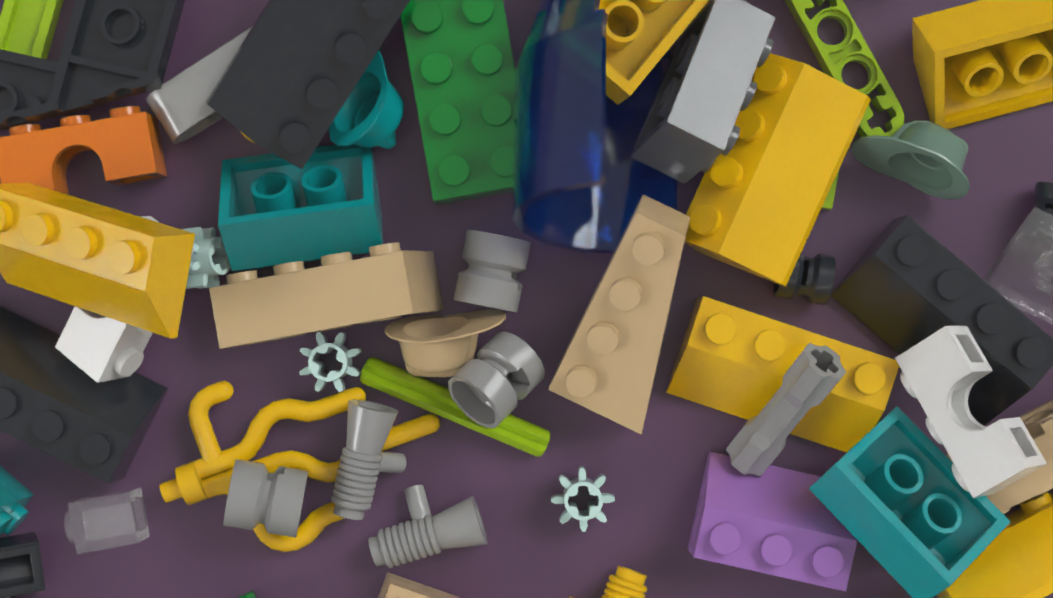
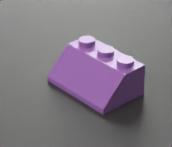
(770, 525)

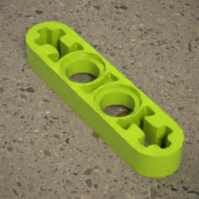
(851, 49)

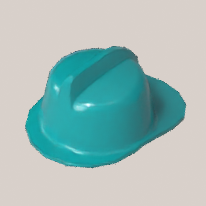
(370, 111)

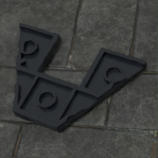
(107, 56)

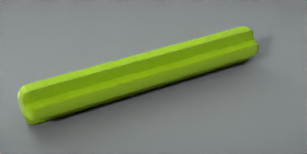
(438, 400)

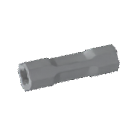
(803, 387)

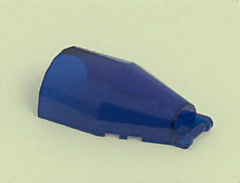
(574, 142)

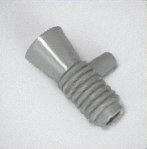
(362, 458)
(426, 533)

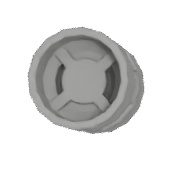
(492, 270)
(498, 377)
(265, 498)

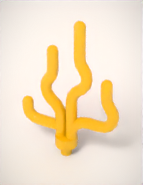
(213, 472)

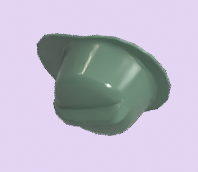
(920, 156)

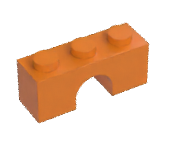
(125, 143)

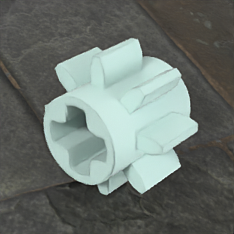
(207, 259)
(317, 367)
(593, 507)

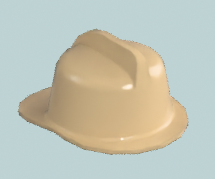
(441, 343)

